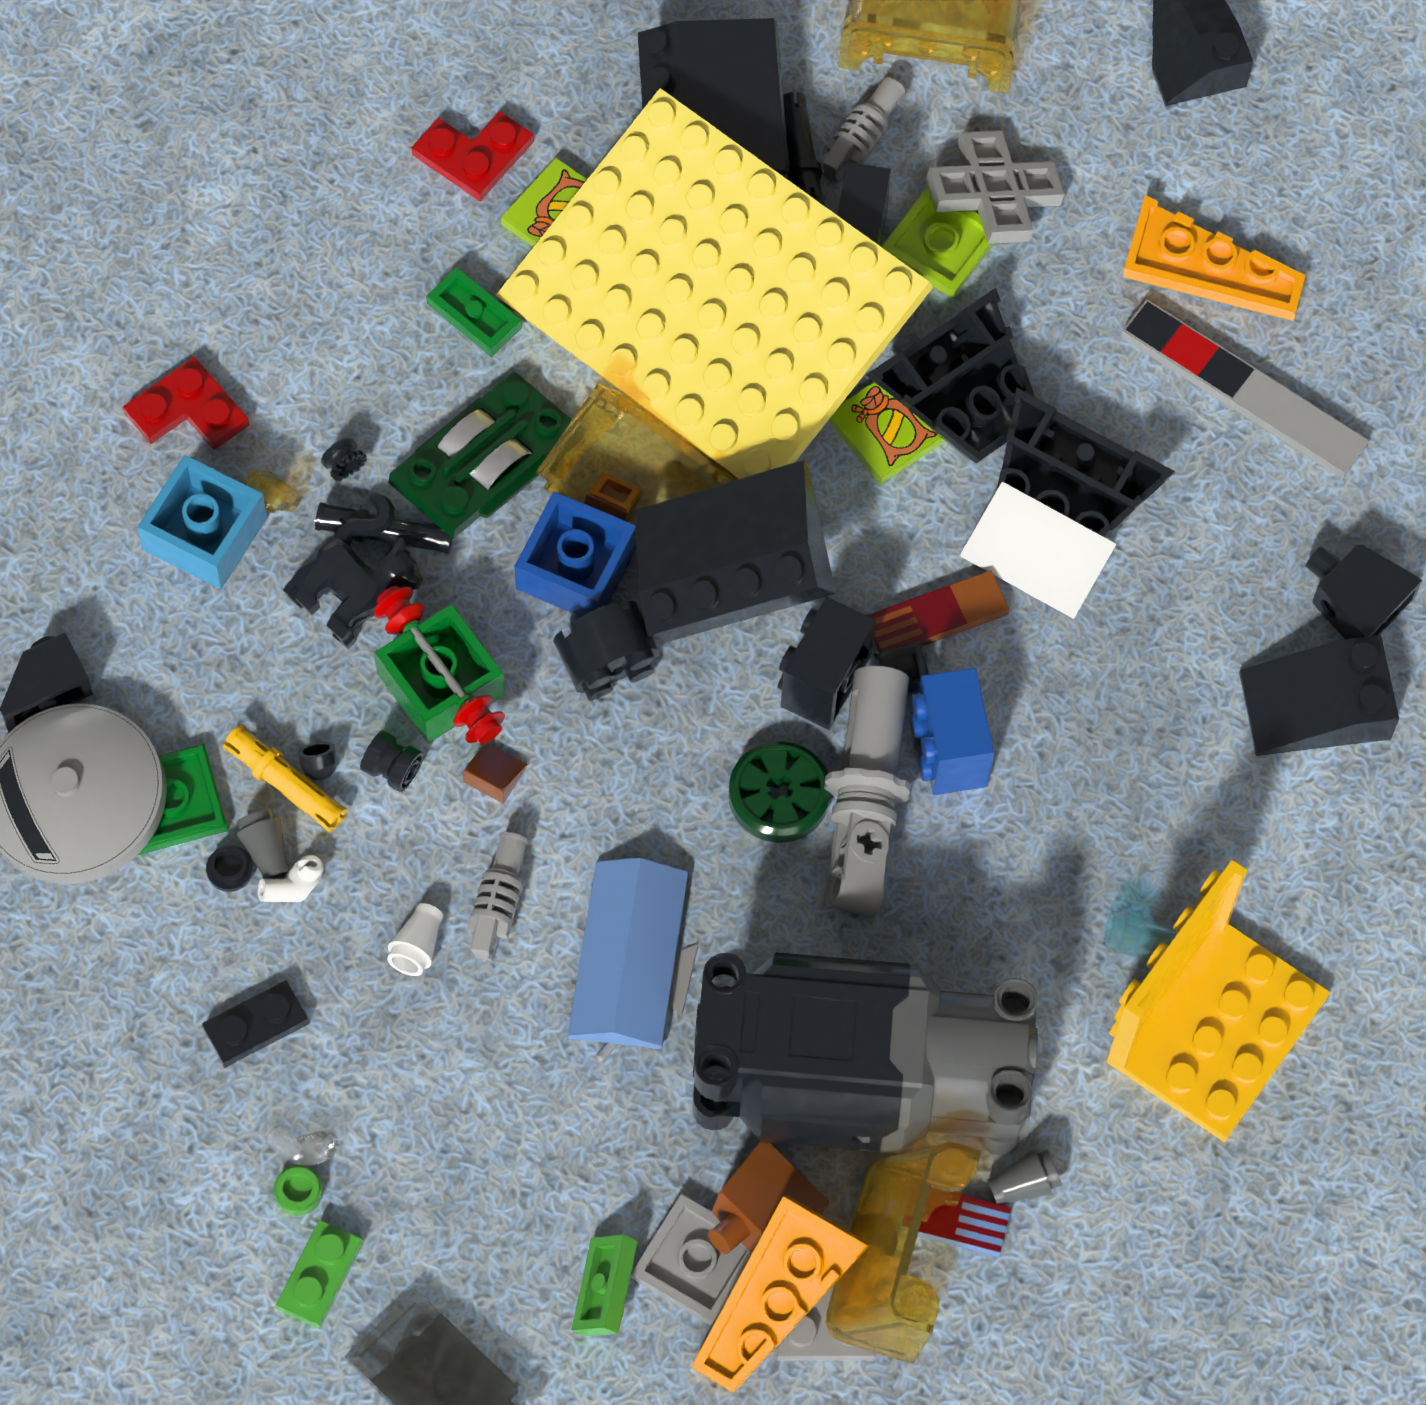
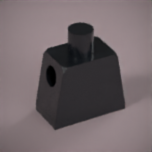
(1361, 590)

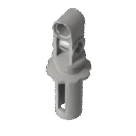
(867, 790)

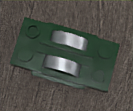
(481, 455)

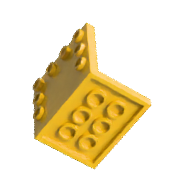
(1212, 1013)

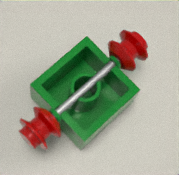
(438, 669)

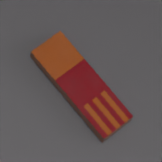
(940, 613)

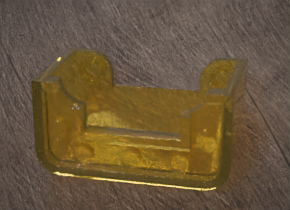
(945, 31)
(630, 444)
(875, 1299)

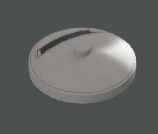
(78, 793)

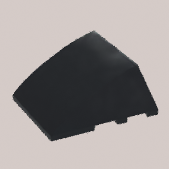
(961, 379)
(1075, 467)

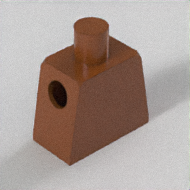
(753, 1195)

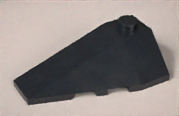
(1197, 50)

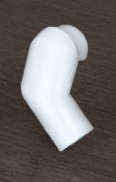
(295, 885)

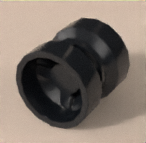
(391, 760)

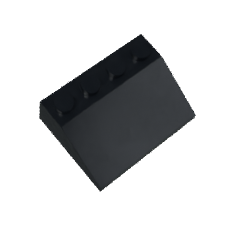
(723, 75)
(731, 553)

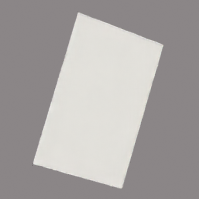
(1038, 550)

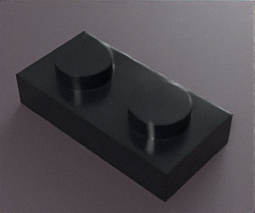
(255, 1023)

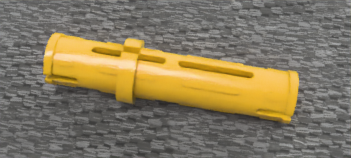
(271, 766)

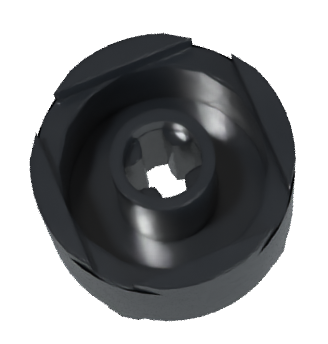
(607, 648)

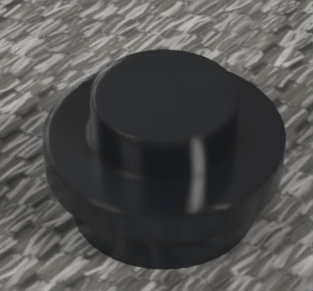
(229, 868)

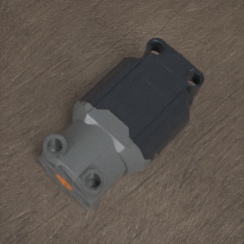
(862, 1054)

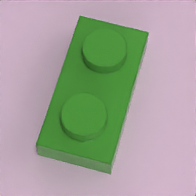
(319, 1274)
(604, 1285)

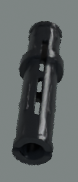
(803, 168)
(331, 517)

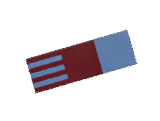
(969, 1225)

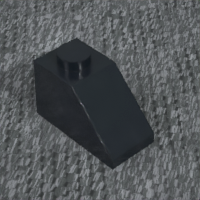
(44, 679)

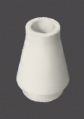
(415, 943)

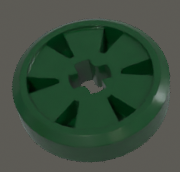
(783, 817)

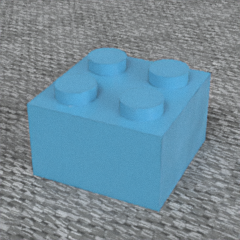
(202, 521)

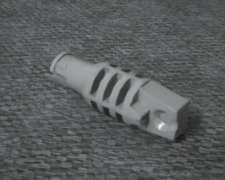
(862, 129)
(498, 897)

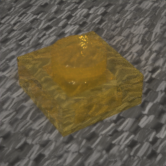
(275, 491)

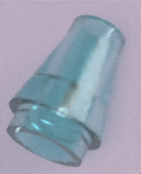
(1134, 934)

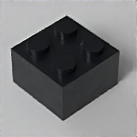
(822, 667)

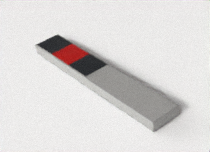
(1245, 389)

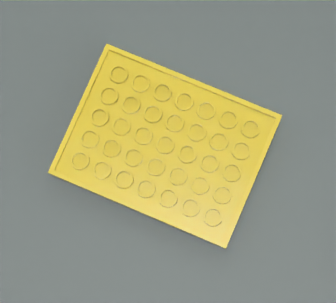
(713, 291)

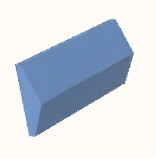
(629, 953)

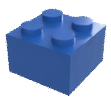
(575, 556)
(952, 732)

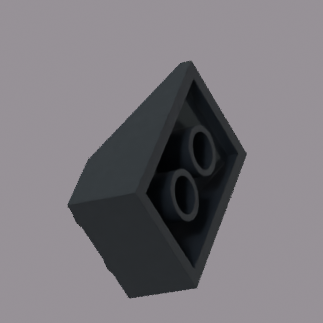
(1321, 697)

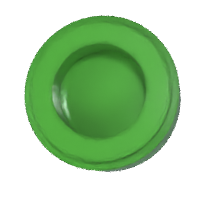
(298, 1190)

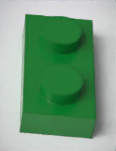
(474, 312)

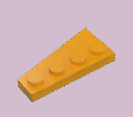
(1191, 260)
(781, 1283)

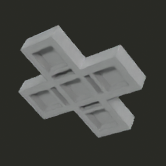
(995, 186)

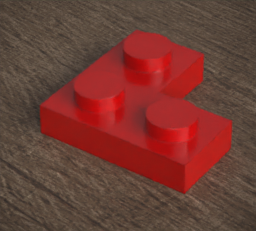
(476, 163)
(191, 396)

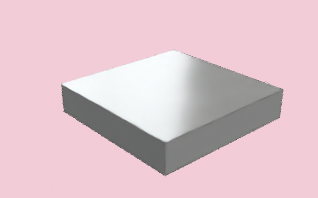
(687, 1266)

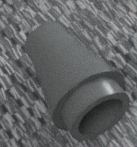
(264, 842)
(1025, 1179)

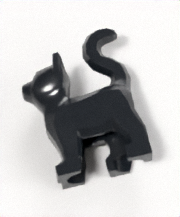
(349, 578)

